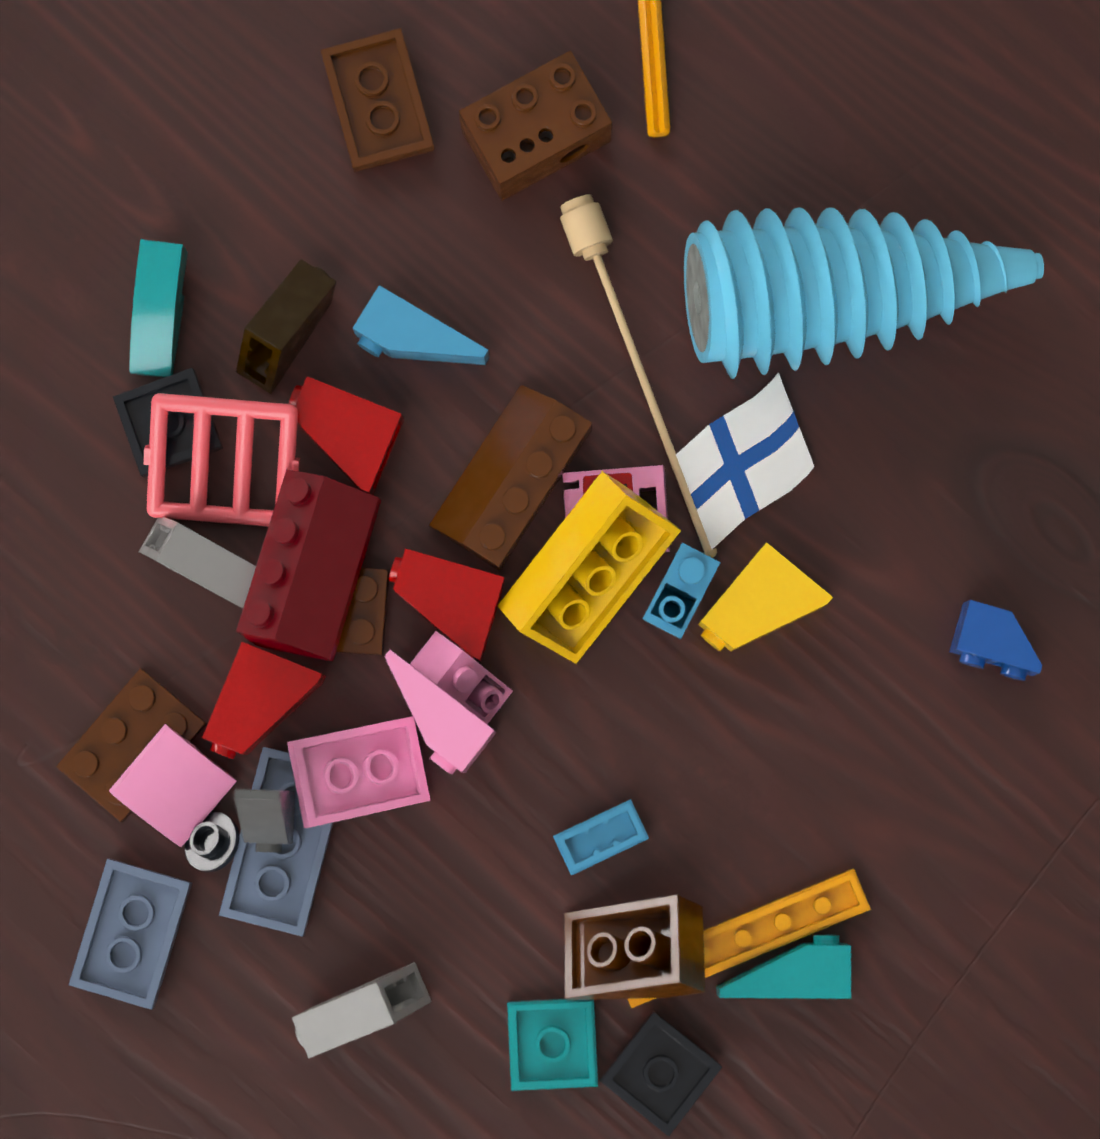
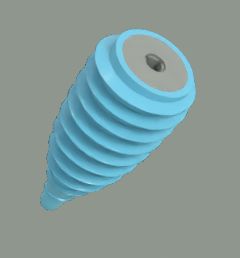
(832, 283)

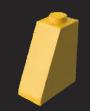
(761, 601)

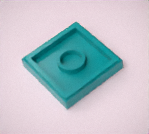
(552, 1044)

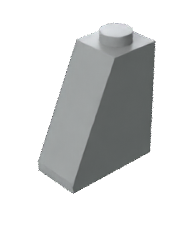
(199, 560)
(361, 1010)

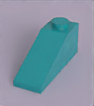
(803, 971)

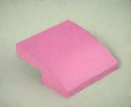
(172, 785)

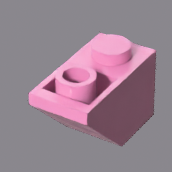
(461, 677)

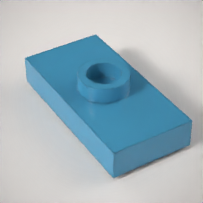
(601, 837)

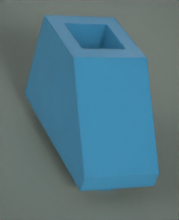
(681, 590)

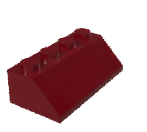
(308, 566)

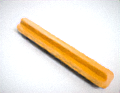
(654, 68)

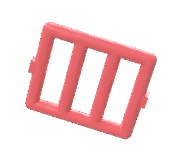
(203, 408)

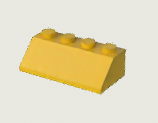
(588, 568)

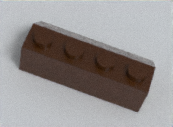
(511, 476)

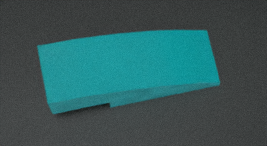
(157, 308)

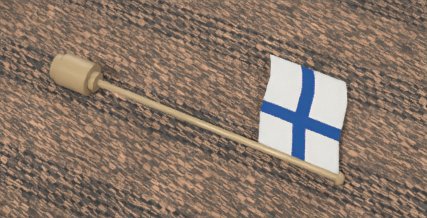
(736, 460)

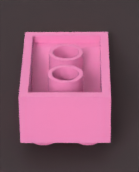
(443, 722)

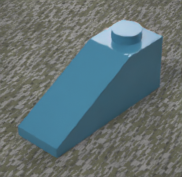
(409, 333)

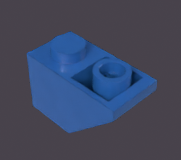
(995, 638)

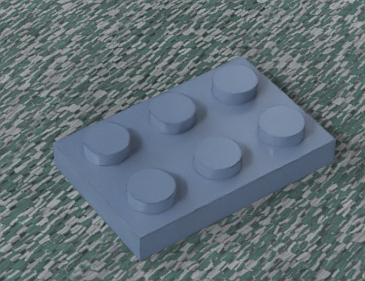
(130, 933)

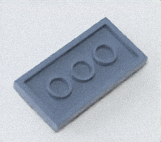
(277, 886)

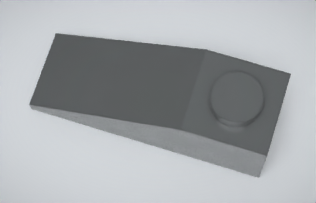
(266, 818)

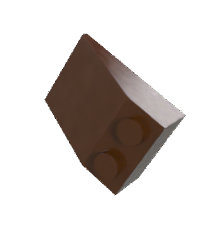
(635, 950)

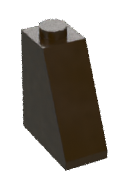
(284, 325)

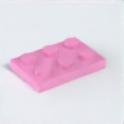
(358, 771)

